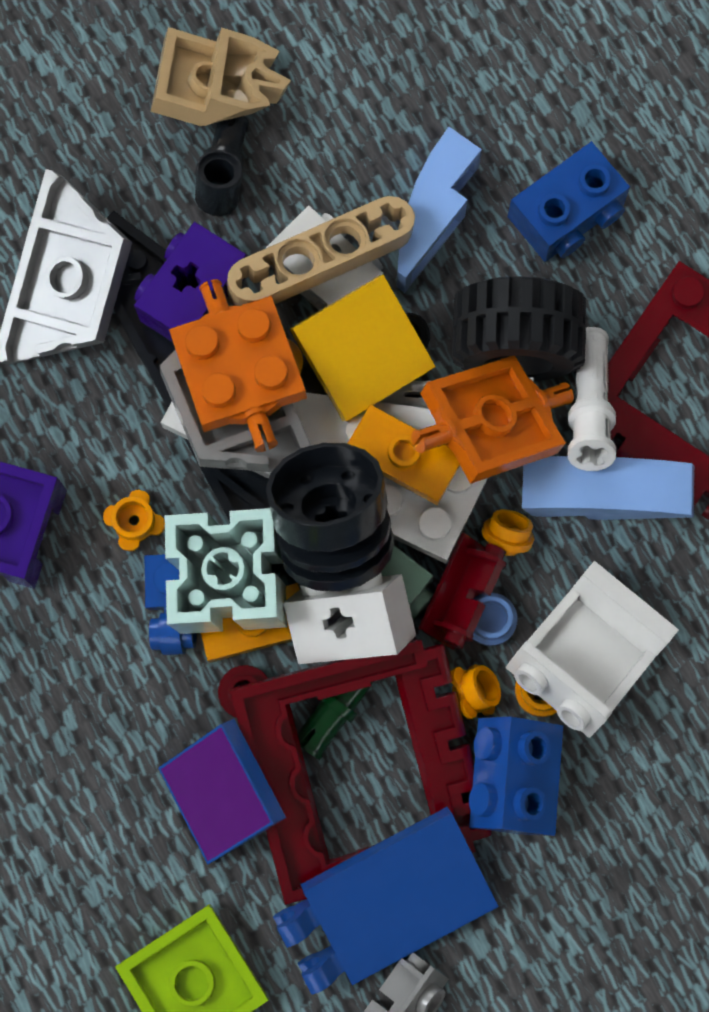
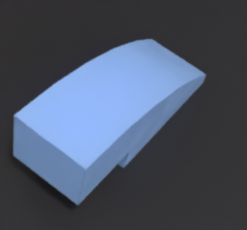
(437, 202)
(622, 491)

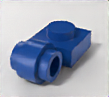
(161, 635)

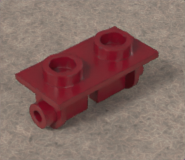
(470, 572)

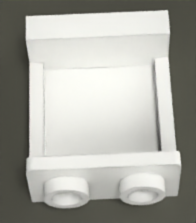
(591, 650)

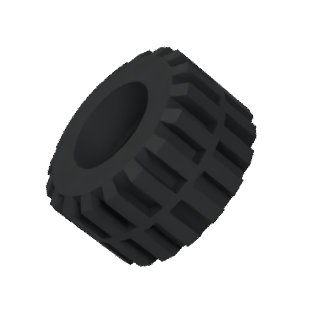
(521, 318)

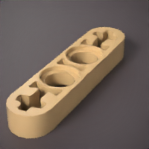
(317, 247)

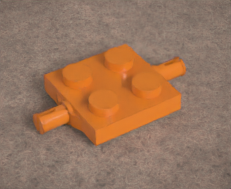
(238, 364)
(492, 418)

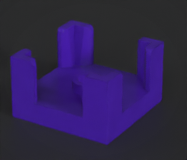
(24, 513)

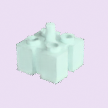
(223, 572)

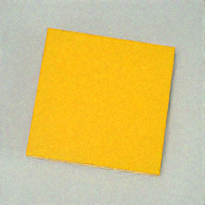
(362, 348)

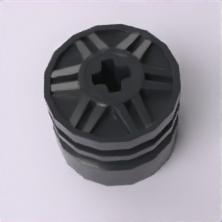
(331, 516)

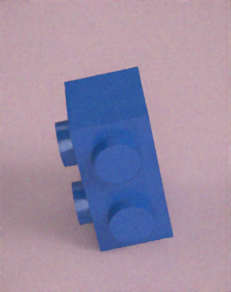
(569, 203)
(516, 776)

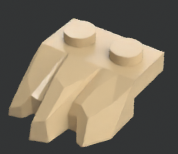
(217, 79)

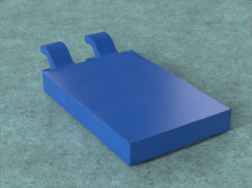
(388, 902)

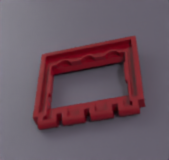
(687, 298)
(271, 733)

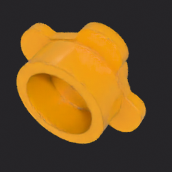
(134, 505)
(476, 690)

